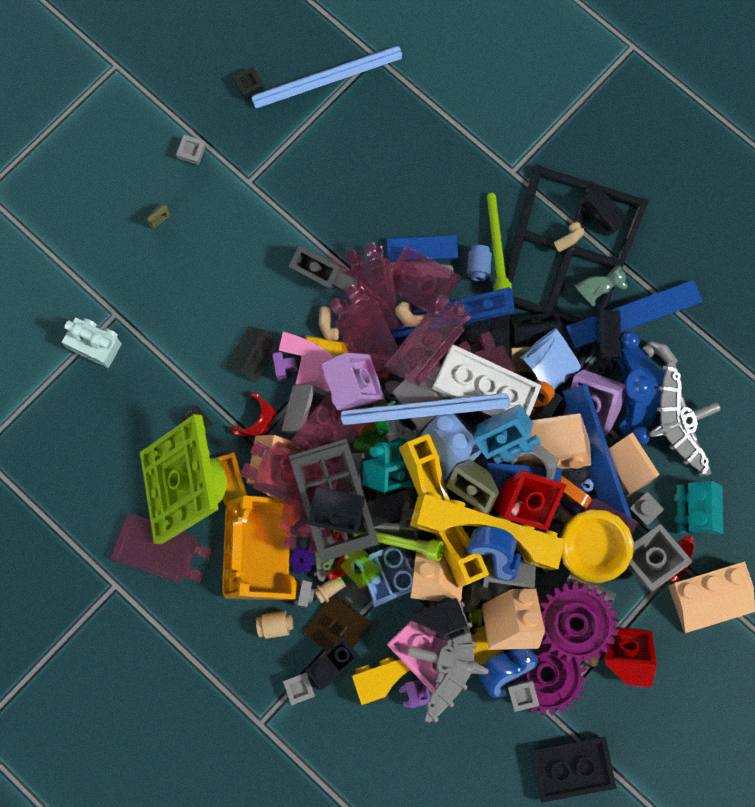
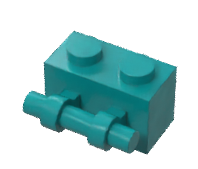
(387, 470)
(704, 508)

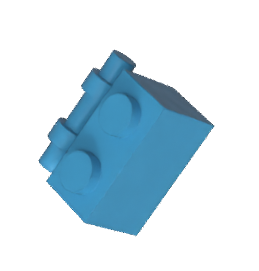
(506, 435)

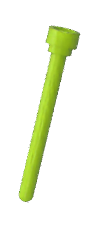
(501, 281)
(432, 549)

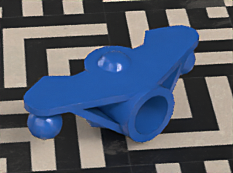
(641, 386)

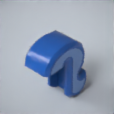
(502, 547)
(505, 668)

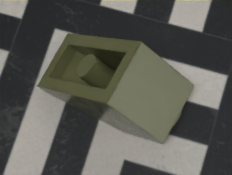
(474, 485)

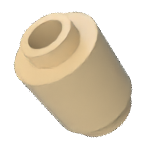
(274, 624)

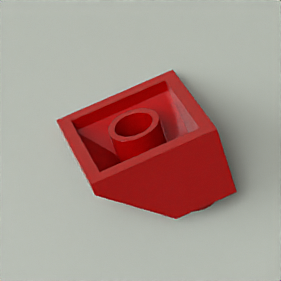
(529, 499)
(632, 656)

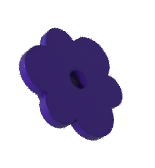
(297, 560)

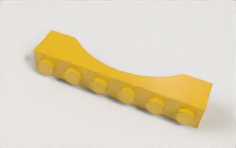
(425, 471)
(535, 547)
(377, 682)

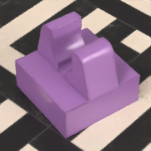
(283, 366)
(417, 694)

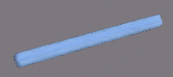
(326, 77)
(425, 409)

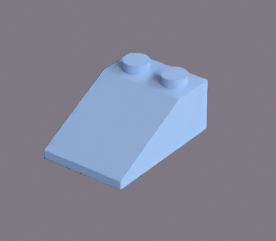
(452, 442)

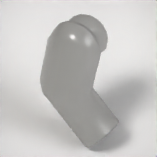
(659, 349)

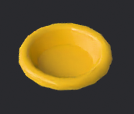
(596, 546)

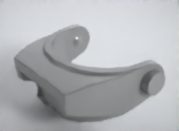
(546, 457)

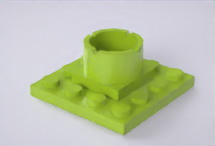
(181, 479)

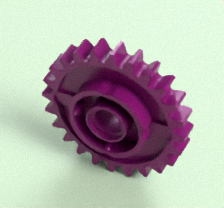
(580, 603)
(563, 684)

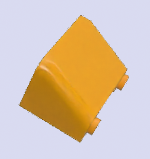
(255, 552)

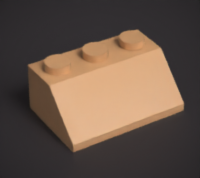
(563, 438)
(713, 597)

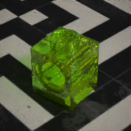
(371, 571)

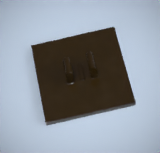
(337, 621)

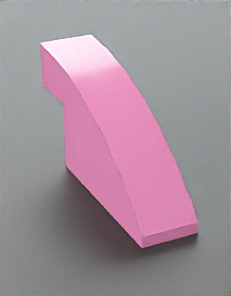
(312, 358)

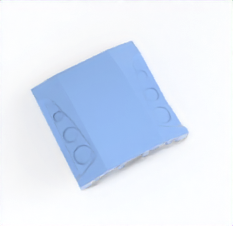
(551, 359)
(391, 581)

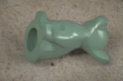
(595, 286)

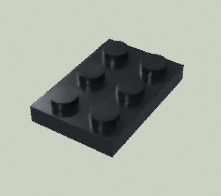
(573, 769)

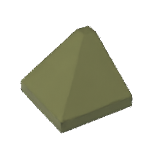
(158, 216)

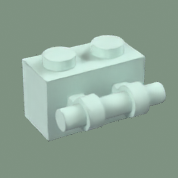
(91, 341)

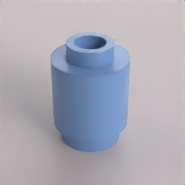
(479, 262)

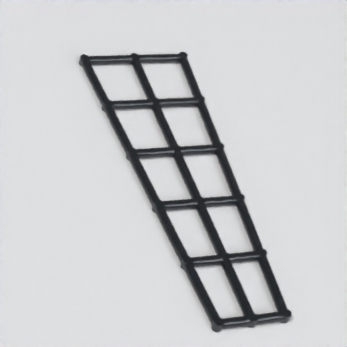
(522, 234)

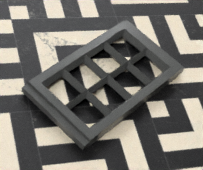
(319, 455)

